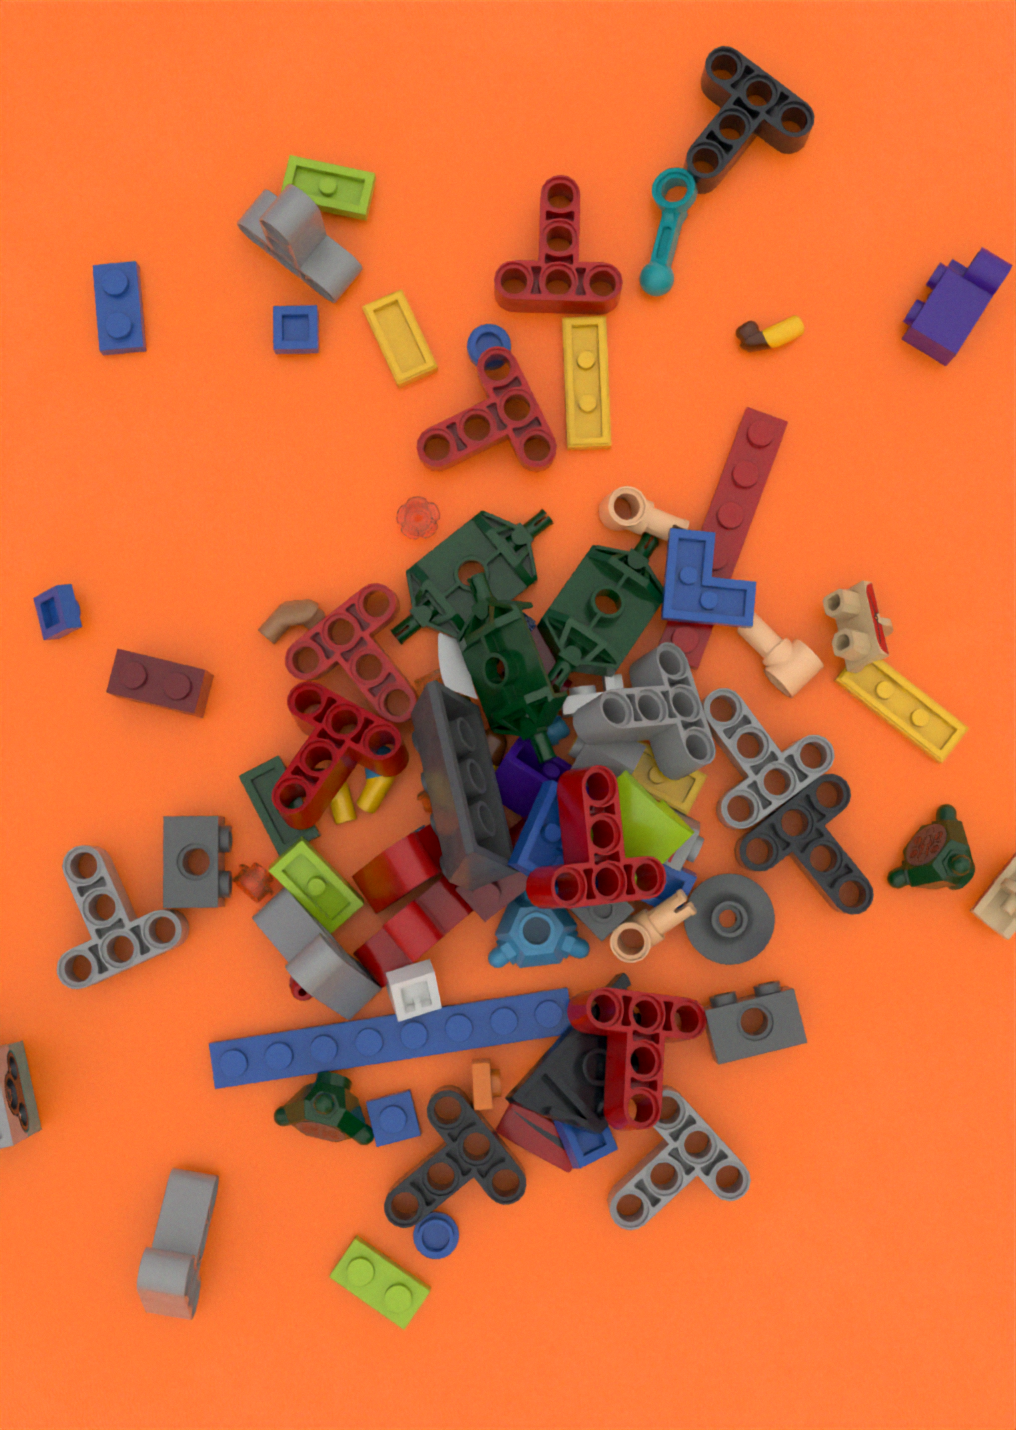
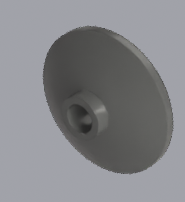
(752, 923)

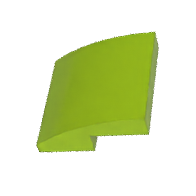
(648, 825)

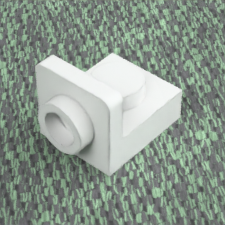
(583, 694)
(413, 990)

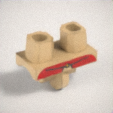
(859, 626)
(998, 902)

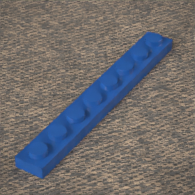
(387, 1040)

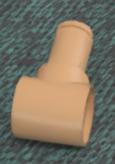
(643, 514)
(786, 662)
(652, 926)

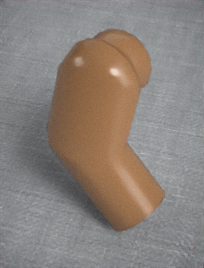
(289, 614)

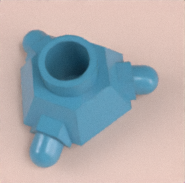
(535, 936)

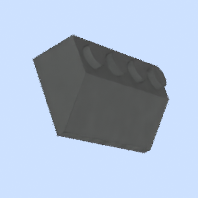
(461, 788)

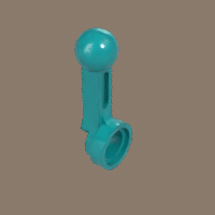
(657, 276)

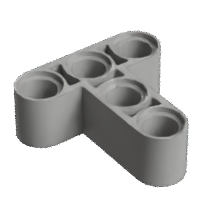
(295, 235)
(657, 709)
(768, 758)
(106, 932)
(315, 956)
(686, 1166)
(170, 1268)

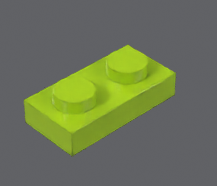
(332, 186)
(316, 884)
(380, 1282)

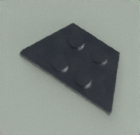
(571, 1076)

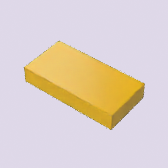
(400, 338)

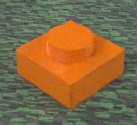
(485, 1083)

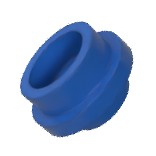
(436, 1235)

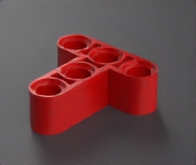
(557, 265)
(492, 412)
(352, 653)
(327, 744)
(588, 859)
(400, 869)
(413, 930)
(645, 1040)

